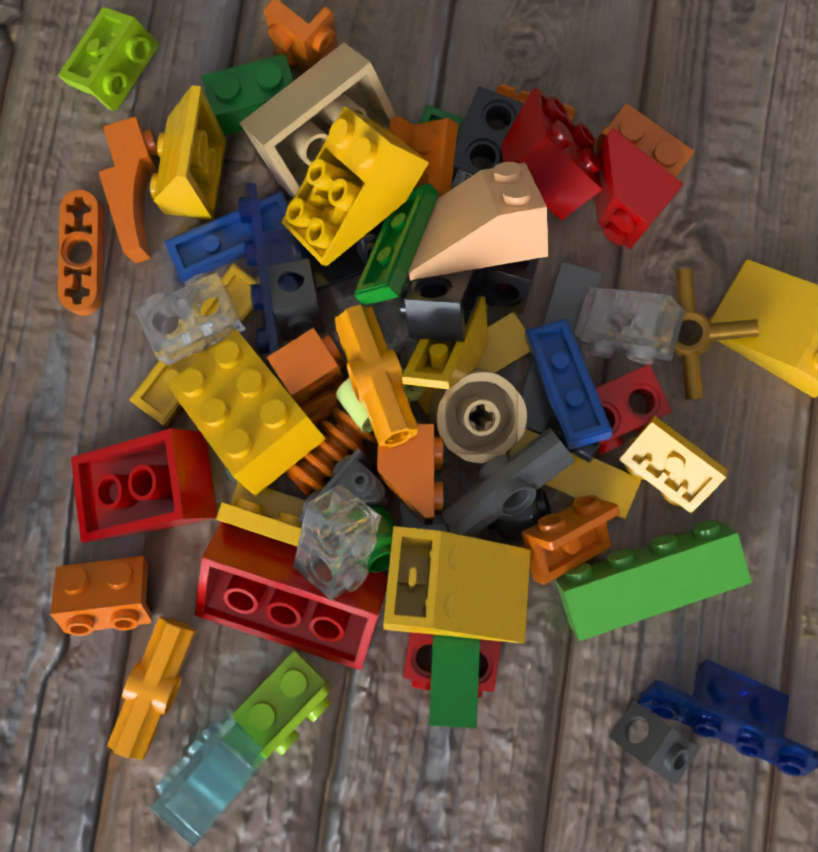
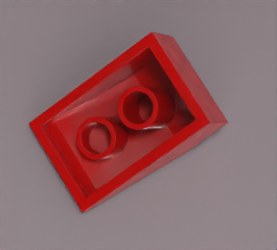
(144, 485)

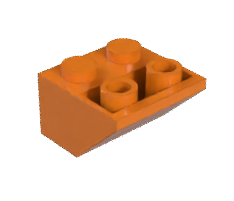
(410, 473)

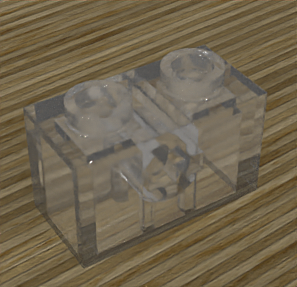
(629, 324)

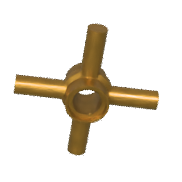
(710, 331)

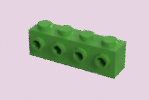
(653, 579)

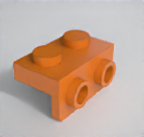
(302, 42)
(569, 537)
(101, 595)

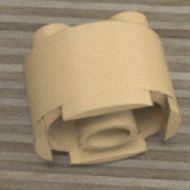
(494, 432)

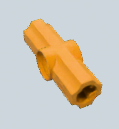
(375, 376)
(151, 688)

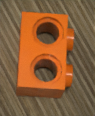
(308, 365)

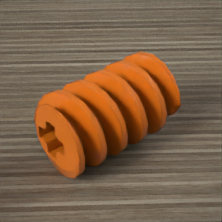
(319, 463)

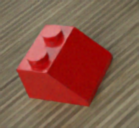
(632, 192)

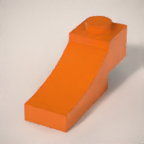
(127, 182)

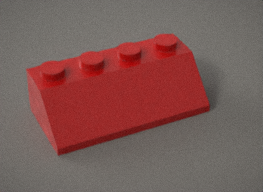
(253, 588)

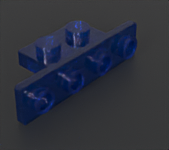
(266, 250)
(736, 712)

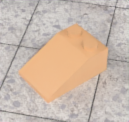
(484, 224)

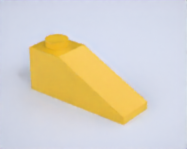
(447, 362)

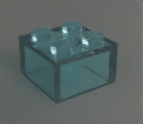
(203, 787)

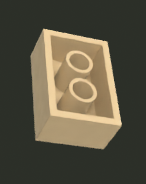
(298, 119)

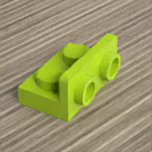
(109, 57)
(282, 703)

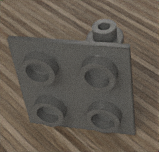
(359, 477)

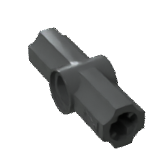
(507, 485)

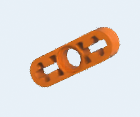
(94, 223)

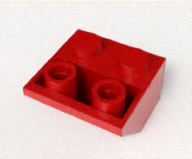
(555, 152)

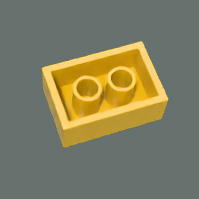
(245, 413)

